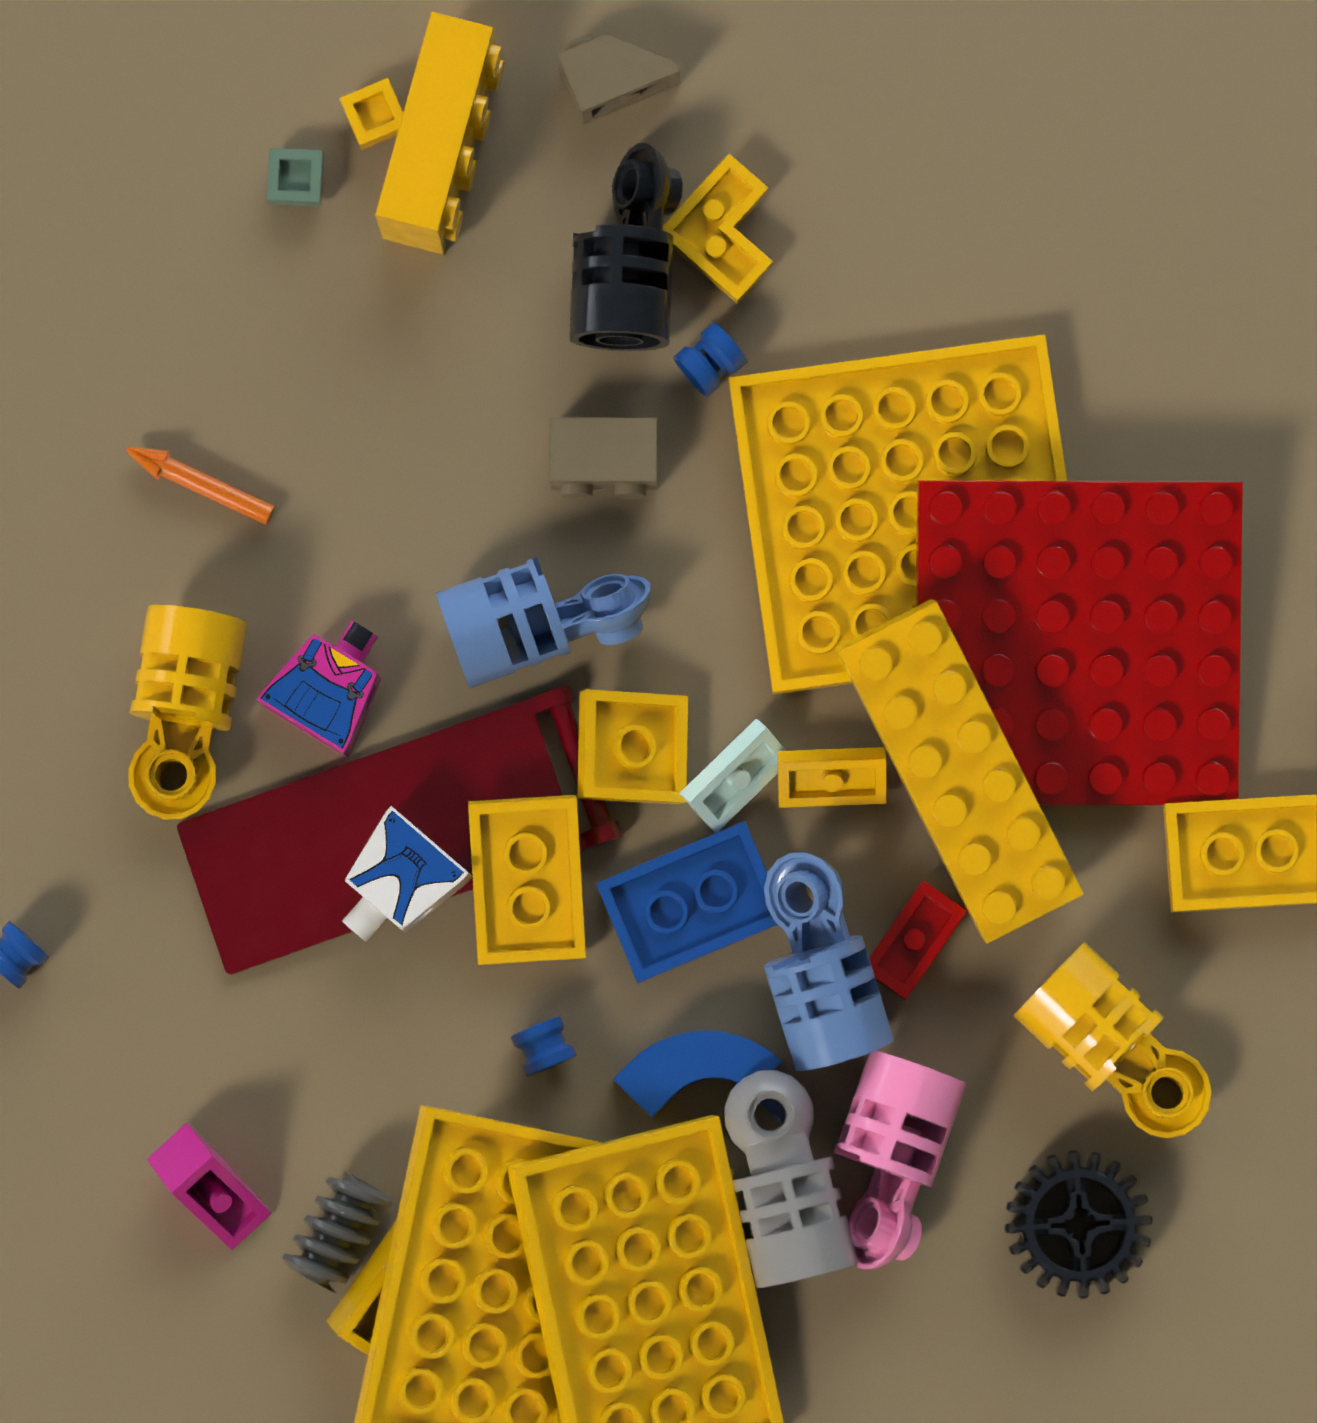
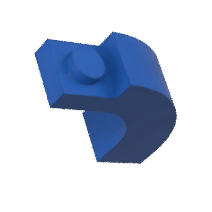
(692, 1057)

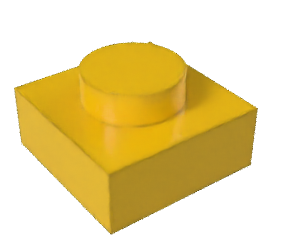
(373, 113)

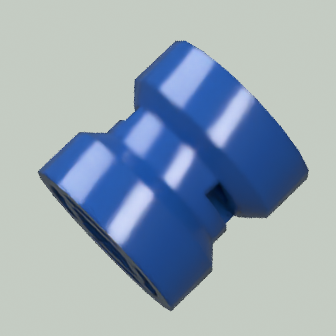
(717, 351)

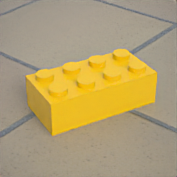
(438, 134)

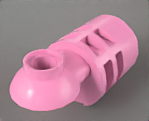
(901, 1130)

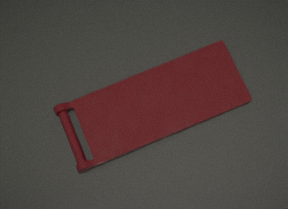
(280, 859)

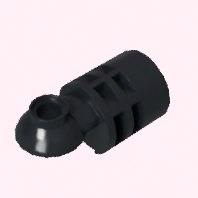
(627, 268)

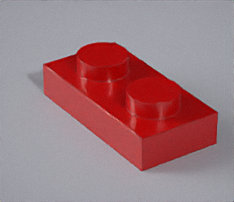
(915, 939)

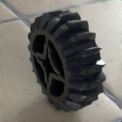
(1125, 1221)

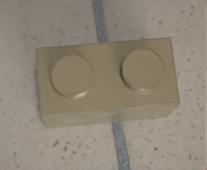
(603, 456)

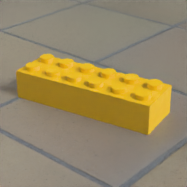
(959, 771)

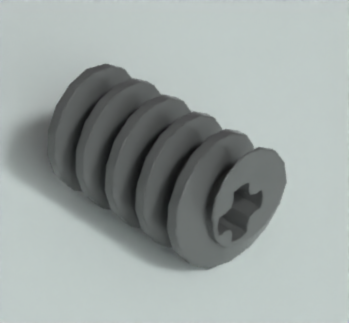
(337, 1230)

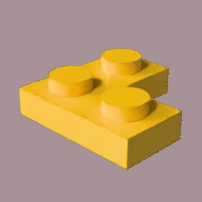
(707, 230)

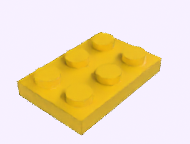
(1241, 853)
(527, 879)

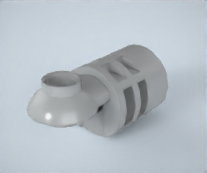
(788, 1192)

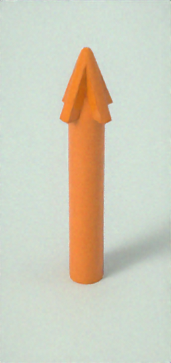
(160, 465)

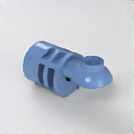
(538, 626)
(827, 981)

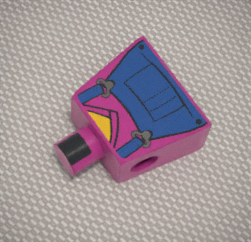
(327, 688)

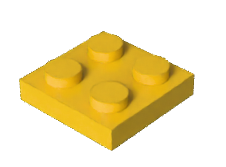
(632, 746)

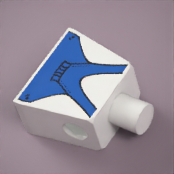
(400, 877)

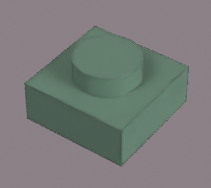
(295, 177)

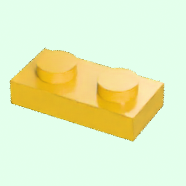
(831, 777)

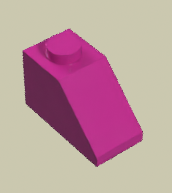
(208, 1186)

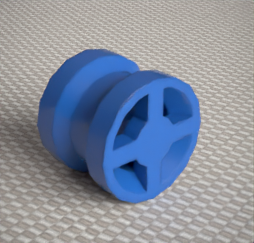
(18, 954)
(543, 1046)

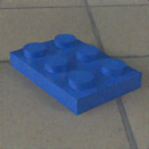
(688, 902)

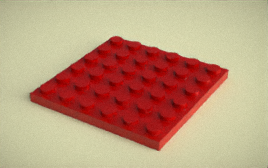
(1097, 628)

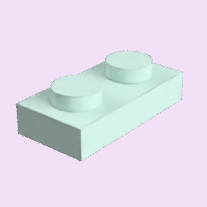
(734, 776)

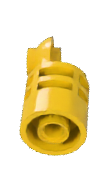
(185, 696)
(1108, 1038)

